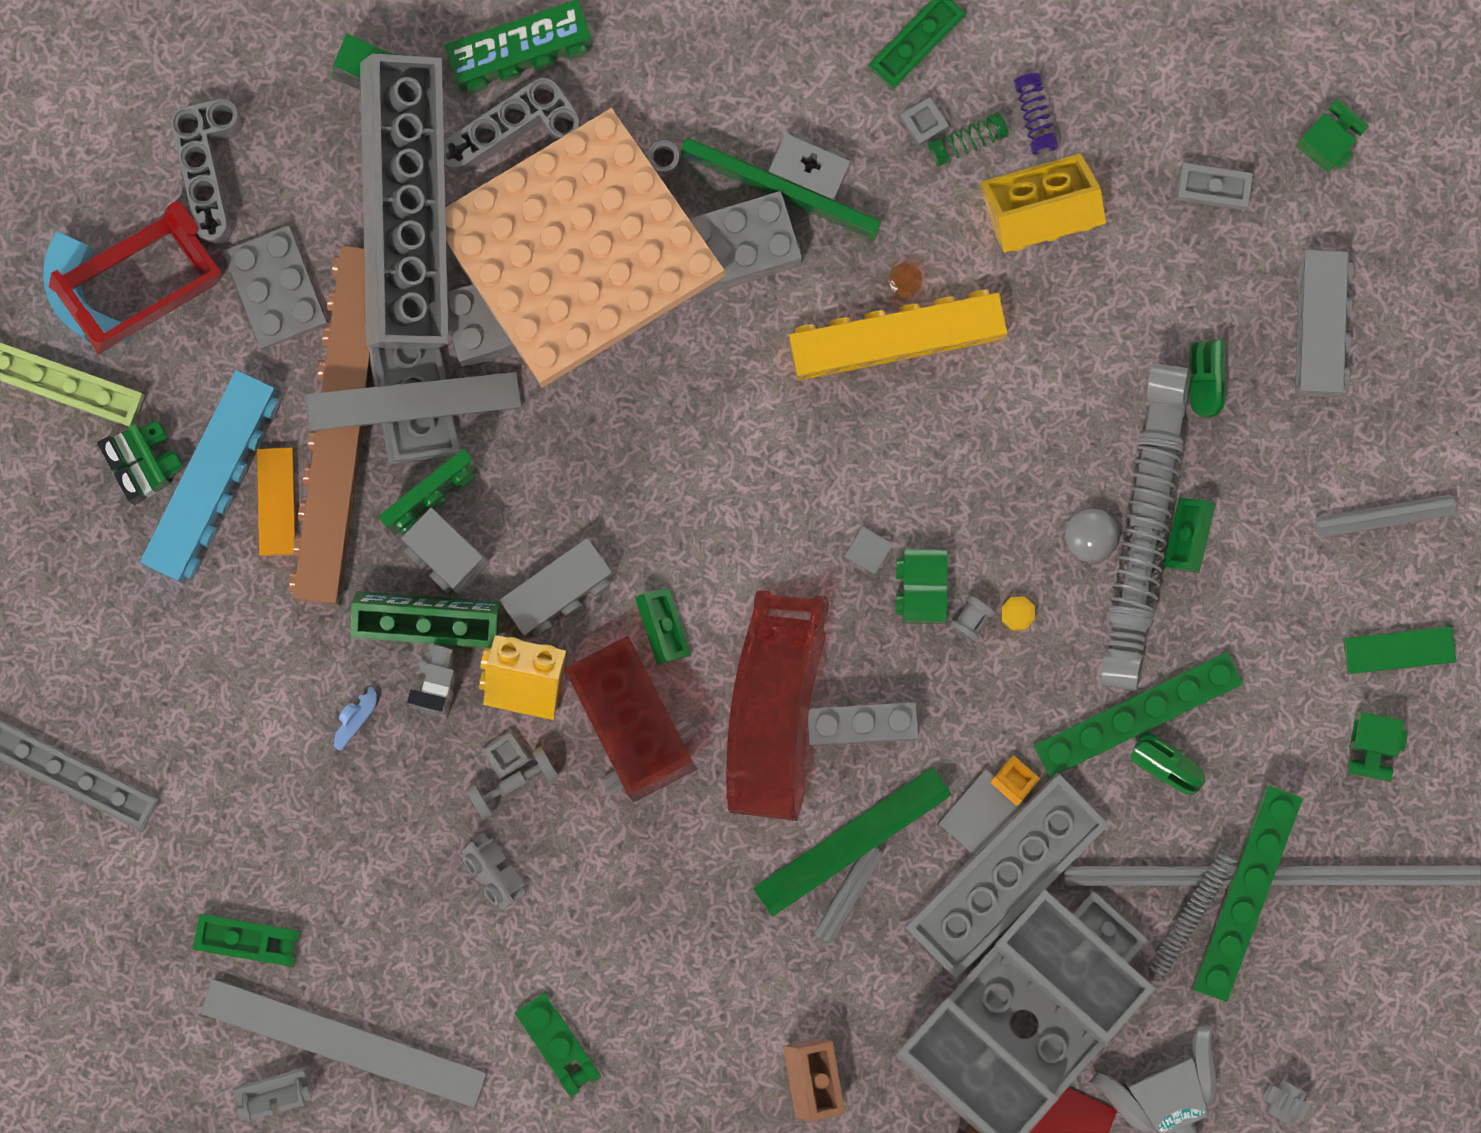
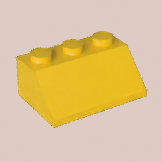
(1043, 202)

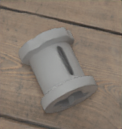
(972, 618)

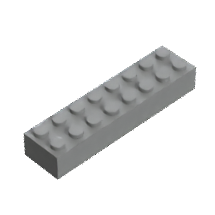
(404, 202)

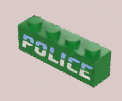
(519, 46)
(424, 619)

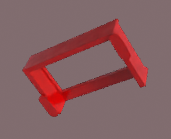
(183, 230)

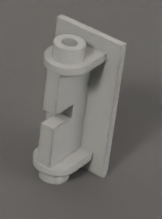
(481, 860)
(285, 1090)

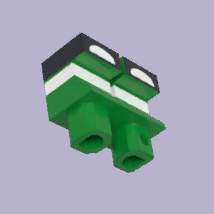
(136, 463)

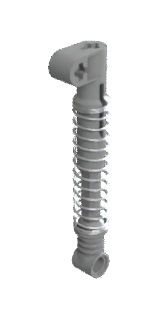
(1159, 447)

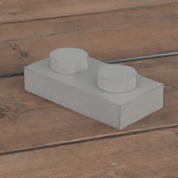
(1214, 186)

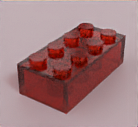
(630, 719)

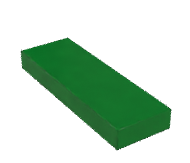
(916, 41)
(1399, 650)

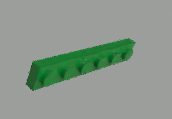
(1138, 715)
(1247, 893)

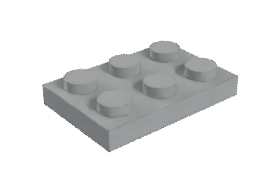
(275, 287)

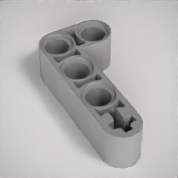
(505, 132)
(206, 175)

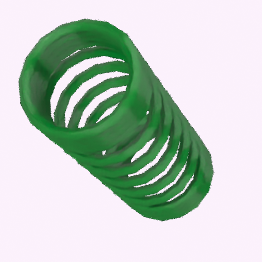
(939, 147)

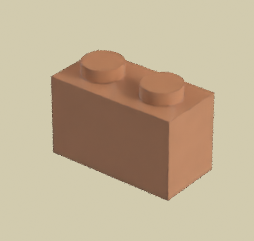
(814, 1079)

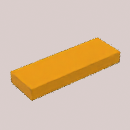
(276, 501)

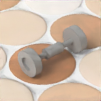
(511, 783)

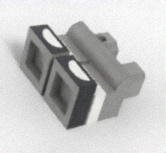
(438, 683)

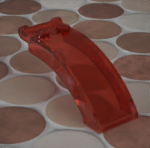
(773, 707)

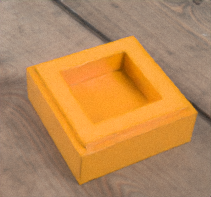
(1015, 780)

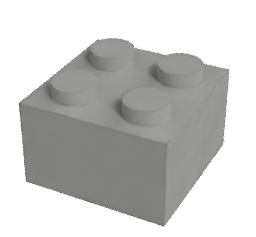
(445, 551)

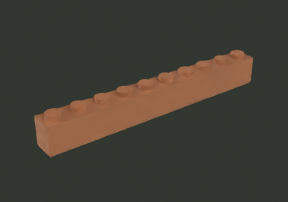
(336, 452)

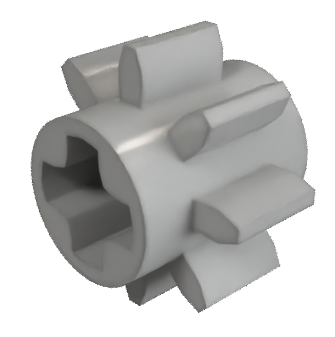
(1286, 1102)

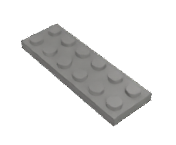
(1006, 875)

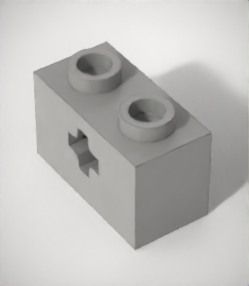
(799, 151)

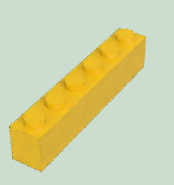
(897, 335)

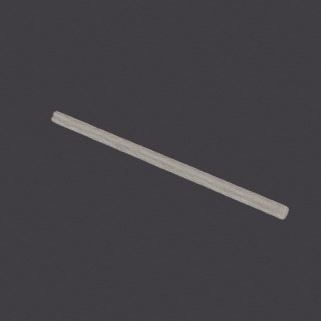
(1284, 875)

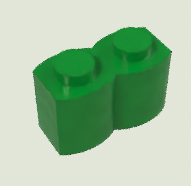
(923, 586)

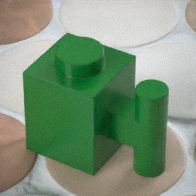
(1329, 141)
(1376, 738)

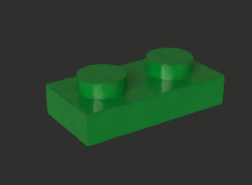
(1189, 535)
(662, 626)

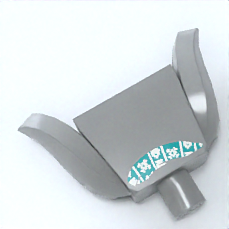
(1168, 1095)

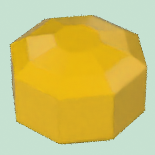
(1018, 613)

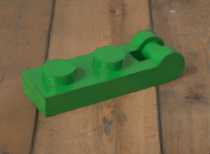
(244, 940)
(557, 1043)

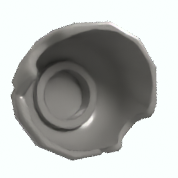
(1092, 534)

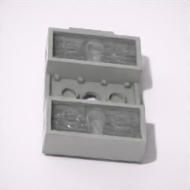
(1064, 972)

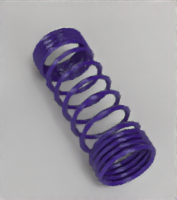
(1044, 141)

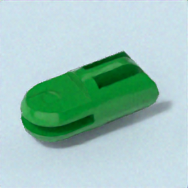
(1207, 377)
(1167, 764)

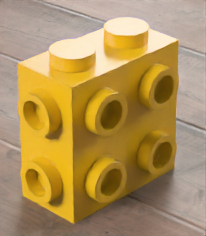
(522, 676)

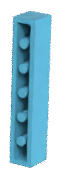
(210, 476)

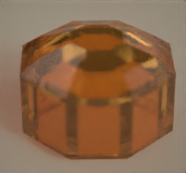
(905, 280)

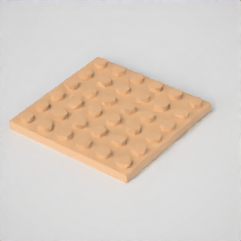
(578, 247)

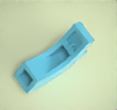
(66, 254)

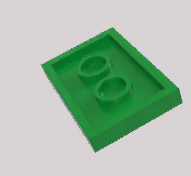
(429, 493)

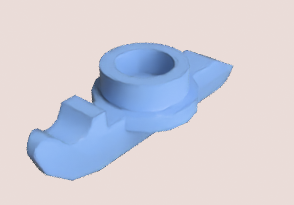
(354, 717)

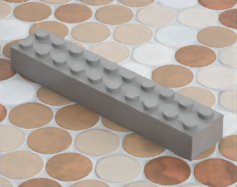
(746, 239)

